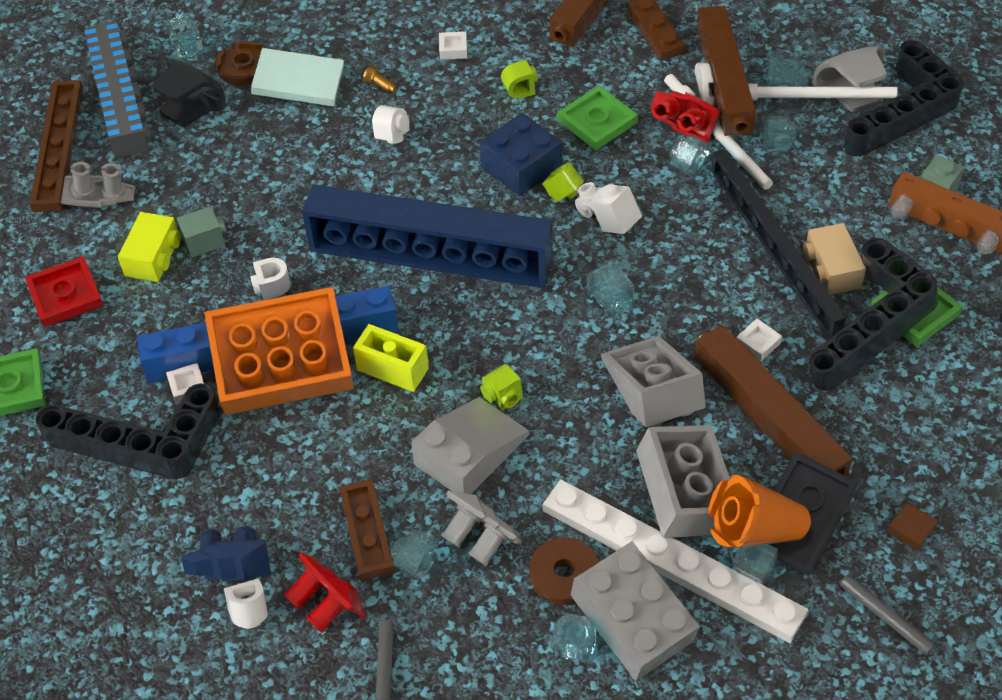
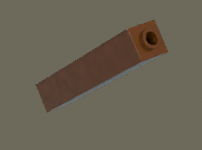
(573, 19)
(730, 82)
(767, 400)

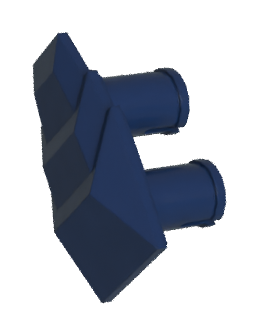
(228, 560)

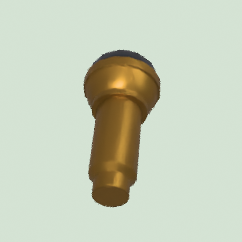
(371, 75)

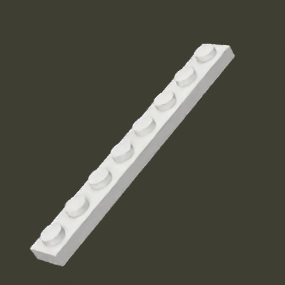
(677, 561)

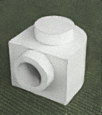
(390, 124)
(270, 278)
(249, 611)

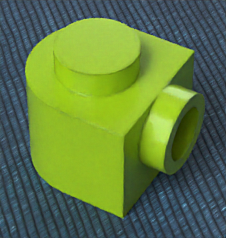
(519, 79)
(563, 182)
(502, 387)

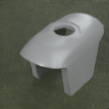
(853, 69)

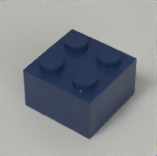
(520, 154)

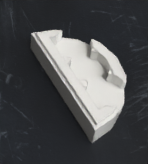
(704, 77)

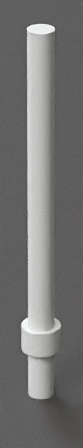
(821, 92)
(727, 141)

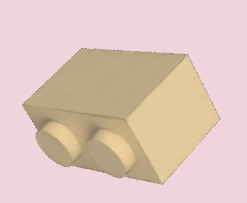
(834, 258)

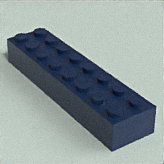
(429, 235)

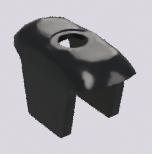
(188, 93)

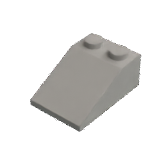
(655, 381)
(467, 445)

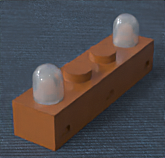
(948, 212)

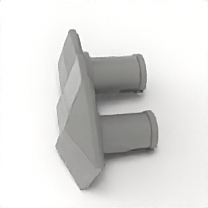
(95, 191)
(471, 511)

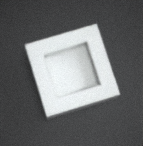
(453, 45)
(759, 339)
(182, 379)

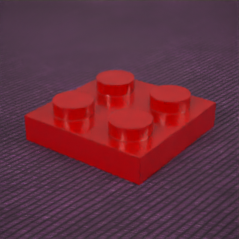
(63, 291)

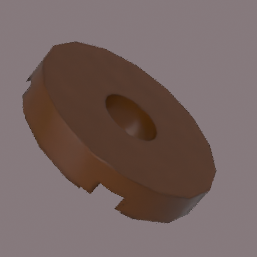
(228, 60)
(553, 555)

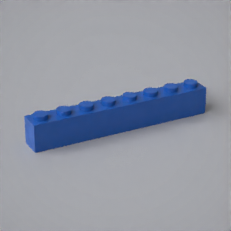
(190, 344)

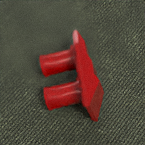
(685, 113)
(340, 594)

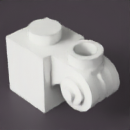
(611, 204)

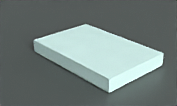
(297, 77)

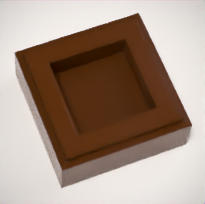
(912, 526)

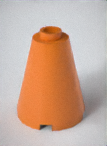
(754, 514)

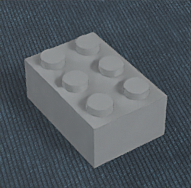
(681, 474)
(634, 610)

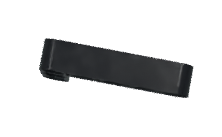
(933, 94)
(909, 300)
(125, 443)

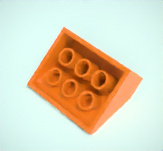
(278, 351)

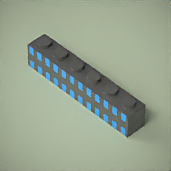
(116, 89)

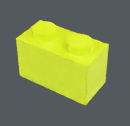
(149, 247)
(391, 357)

